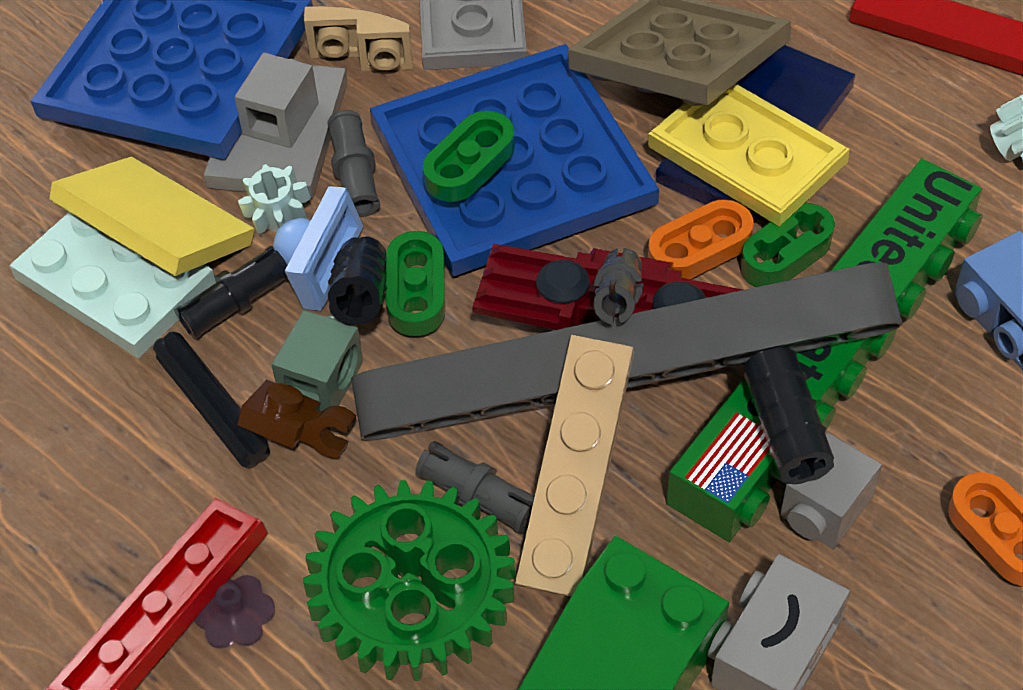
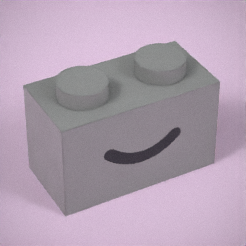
(780, 632)

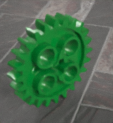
(370, 615)

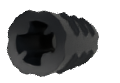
(358, 281)
(788, 416)

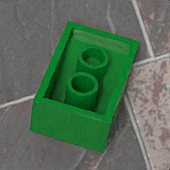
(629, 628)

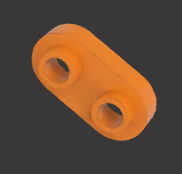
(695, 237)
(1001, 532)

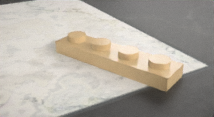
(575, 466)

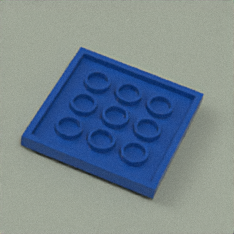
(168, 68)
(566, 166)

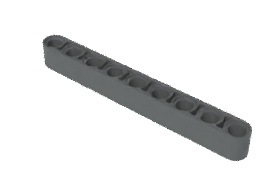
(666, 344)

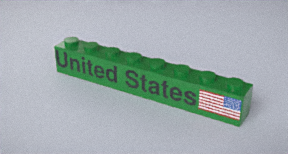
(728, 466)

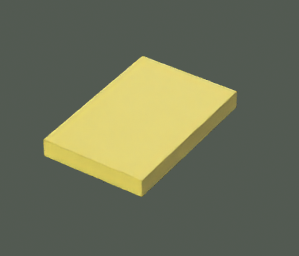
(750, 151)
(152, 215)

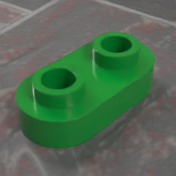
(461, 162)
(415, 287)

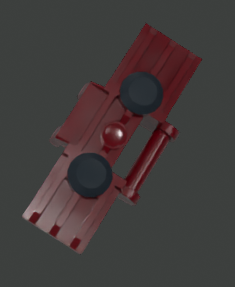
(561, 290)

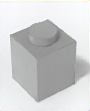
(277, 99)
(832, 503)

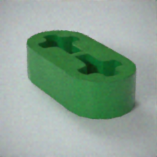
(793, 252)

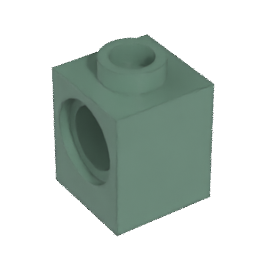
(319, 358)

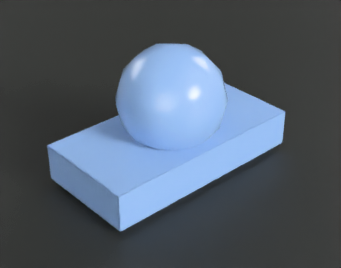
(314, 243)

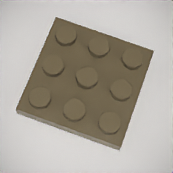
(680, 48)

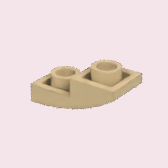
(347, 32)

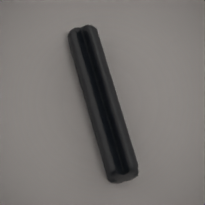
(210, 399)

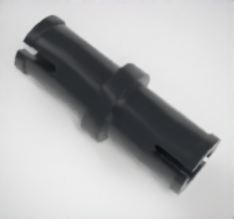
(232, 292)

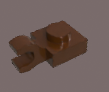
(290, 417)

